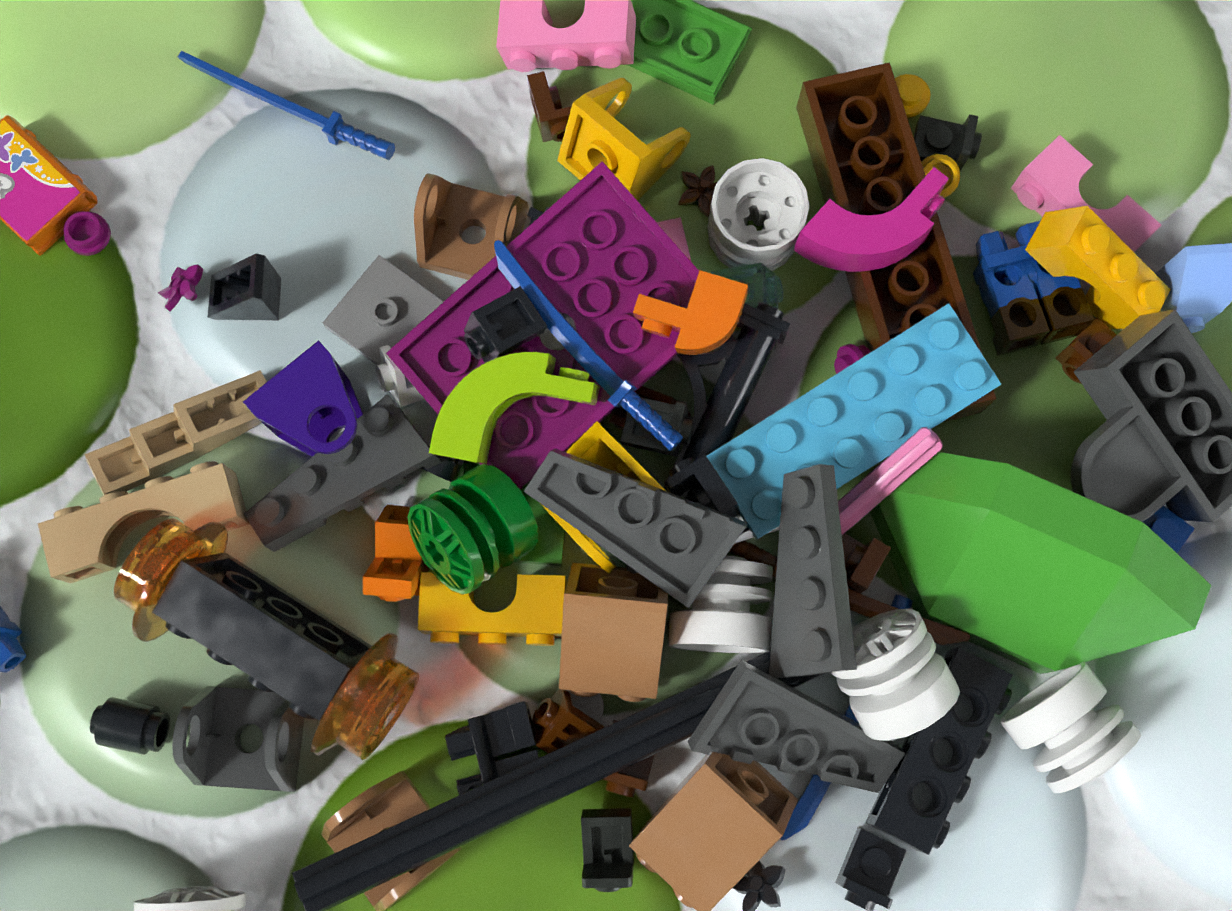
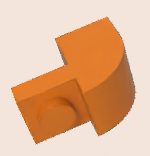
(705, 322)
(397, 563)

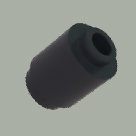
(130, 726)

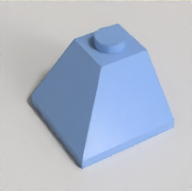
(1198, 283)

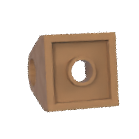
(447, 210)
(373, 812)

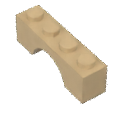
(88, 539)

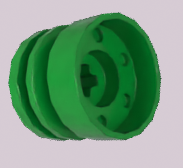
(473, 528)

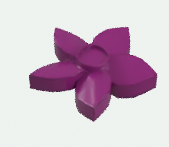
(182, 284)

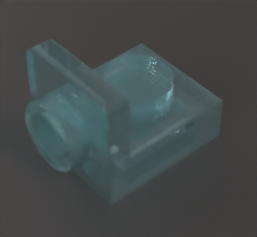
(762, 283)

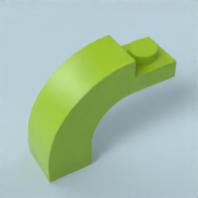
(482, 396)

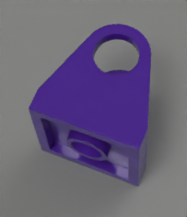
(309, 403)

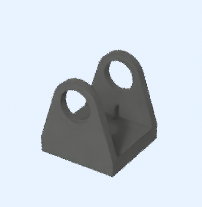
(214, 744)

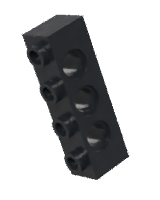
(894, 809)

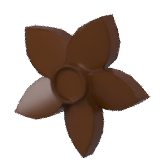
(699, 190)

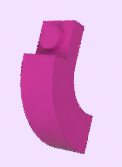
(871, 242)

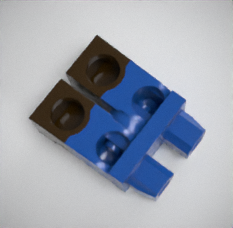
(1024, 297)

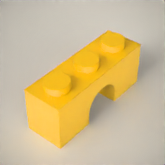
(1084, 247)
(532, 614)

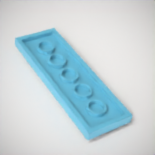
(856, 415)

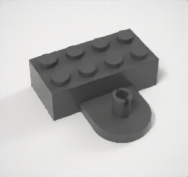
(1163, 427)

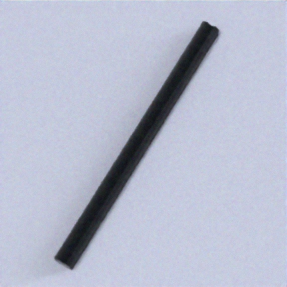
(511, 795)

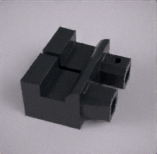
(491, 737)

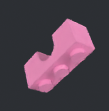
(599, 38)
(1053, 185)

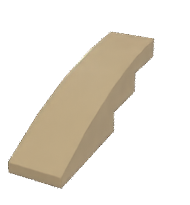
(177, 437)

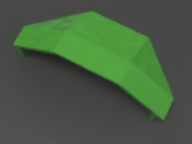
(1033, 565)

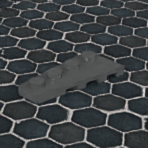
(378, 457)
(646, 527)
(811, 589)
(783, 727)

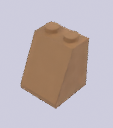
(611, 633)
(714, 828)

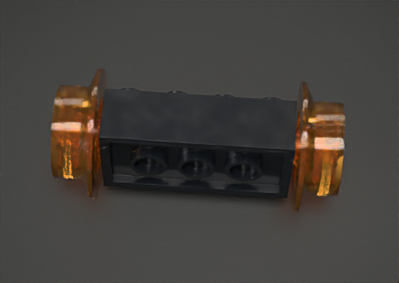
(199, 592)

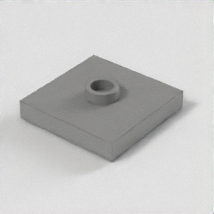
(380, 309)

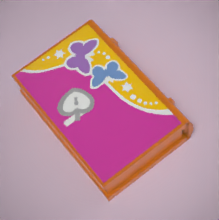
(36, 188)

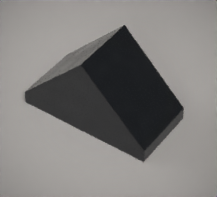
(245, 291)

